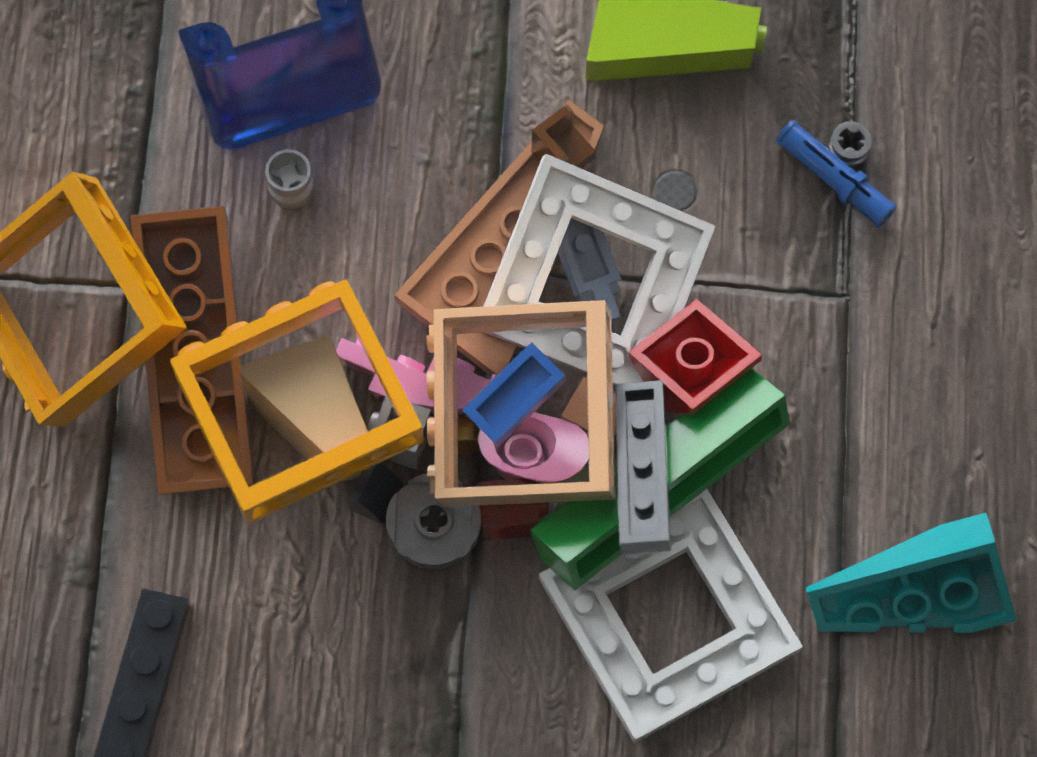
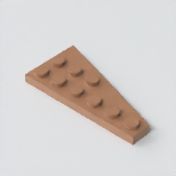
(468, 258)

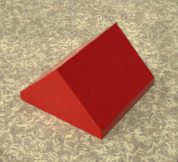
(693, 357)

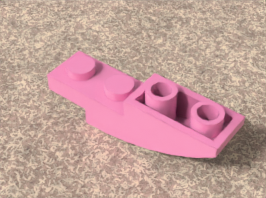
(412, 377)

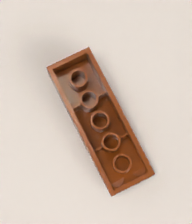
(195, 267)

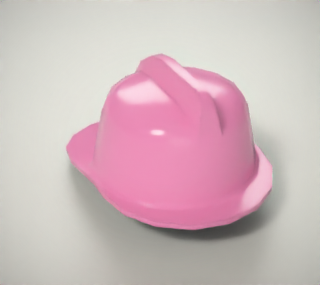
(539, 450)

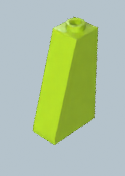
(671, 38)

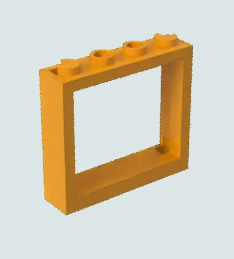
(132, 272)
(328, 466)

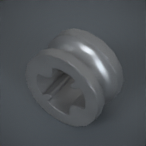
(851, 131)

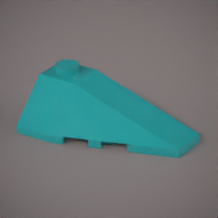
(931, 580)

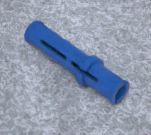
(850, 186)

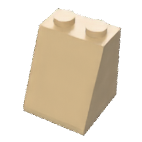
(305, 397)

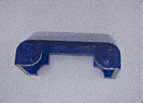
(284, 77)

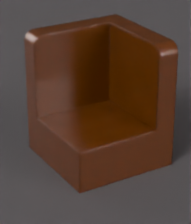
(561, 139)

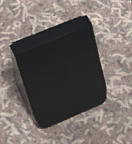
(374, 492)

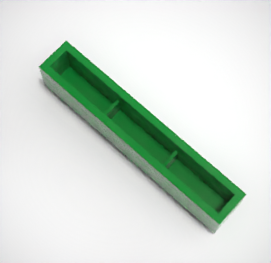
(700, 450)

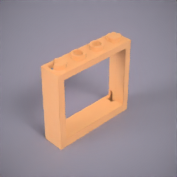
(442, 387)

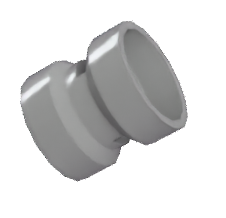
(289, 168)

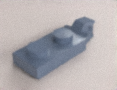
(589, 265)

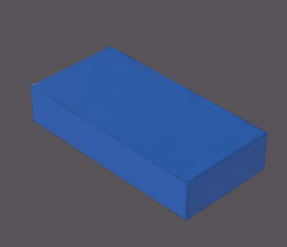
(515, 394)

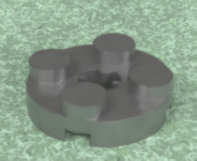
(430, 549)

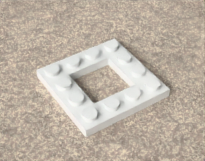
(569, 192)
(651, 700)

